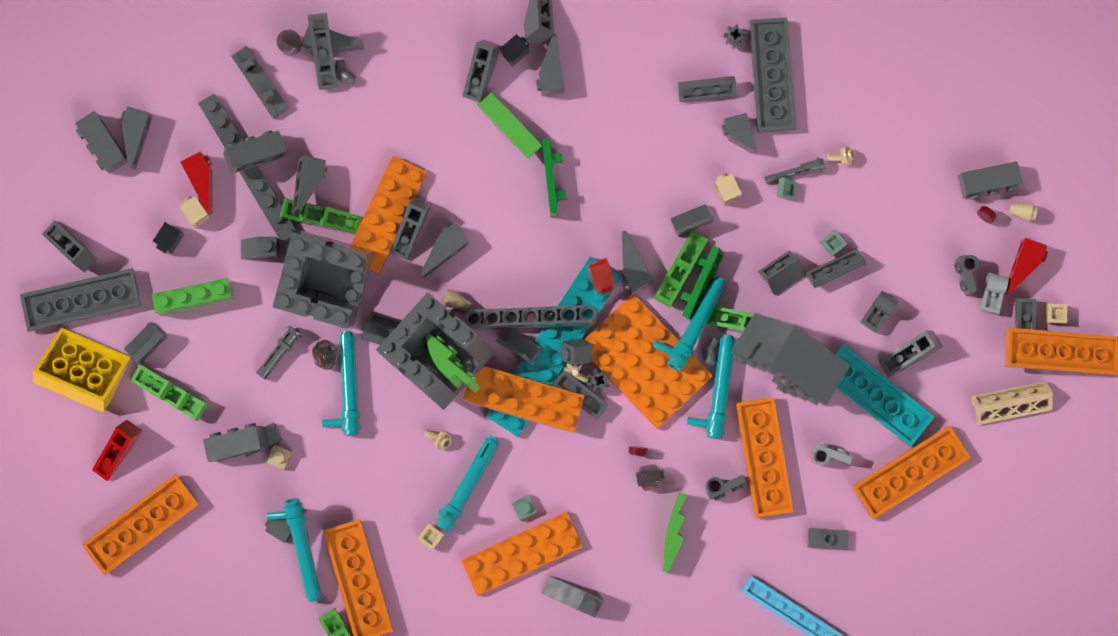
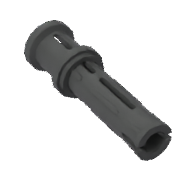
(284, 344)

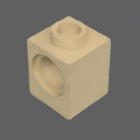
(727, 188)
(194, 211)

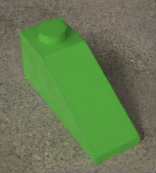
(730, 319)

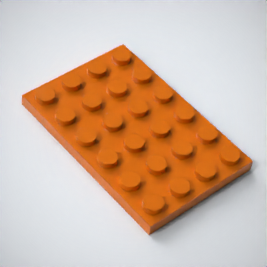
(638, 369)

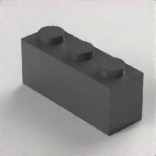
(100, 142)
(254, 151)
(990, 180)
(235, 442)

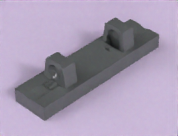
(322, 51)
(260, 82)

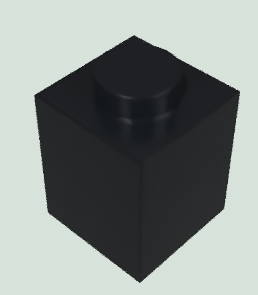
(515, 49)
(167, 238)

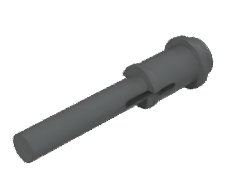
(805, 168)

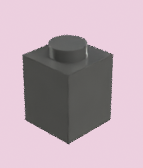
(576, 352)

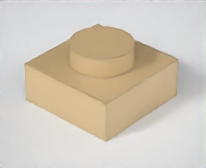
(1056, 313)
(279, 457)
(430, 536)

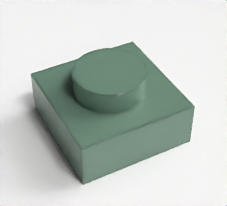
(786, 189)
(833, 243)
(524, 507)

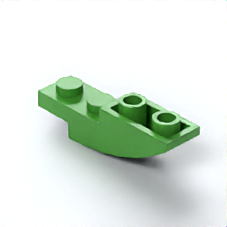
(448, 363)

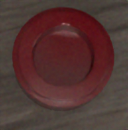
(986, 214)
(636, 450)

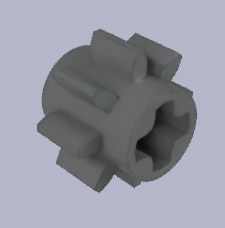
(729, 36)
(603, 379)

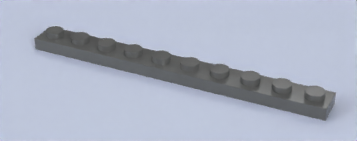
(253, 177)

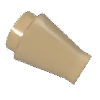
(1024, 210)
(455, 300)

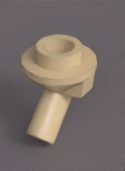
(847, 156)
(574, 371)
(440, 439)

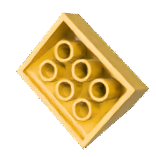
(81, 370)

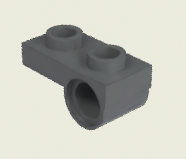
(967, 283)
(879, 311)
(734, 485)

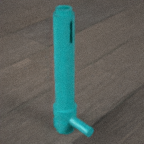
(683, 349)
(350, 412)
(717, 417)
(452, 510)
(296, 520)

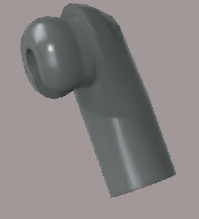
(342, 74)
(708, 353)

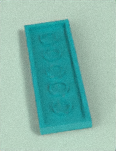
(882, 398)

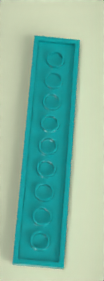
(549, 362)

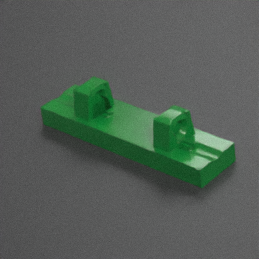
(549, 160)
(709, 269)

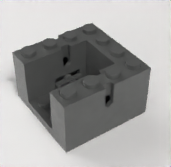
(329, 269)
(409, 353)
(793, 357)

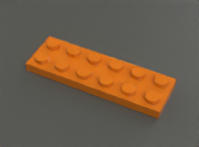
(387, 210)
(1061, 351)
(526, 399)
(764, 457)
(910, 472)
(140, 524)
(521, 553)
(358, 579)

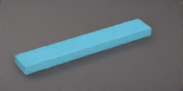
(787, 609)

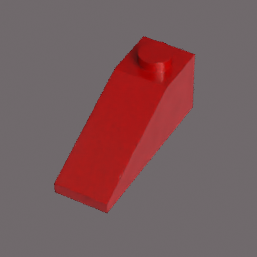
(200, 175)
(1028, 258)
(601, 276)
(116, 449)

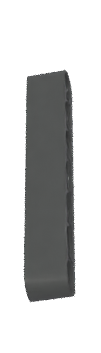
(522, 314)

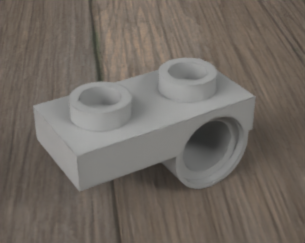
(993, 293)
(839, 455)

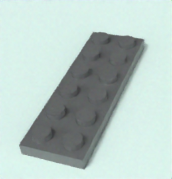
(772, 74)
(80, 300)

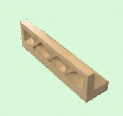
(1013, 399)

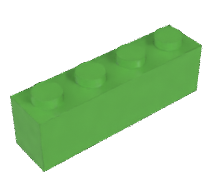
(193, 296)

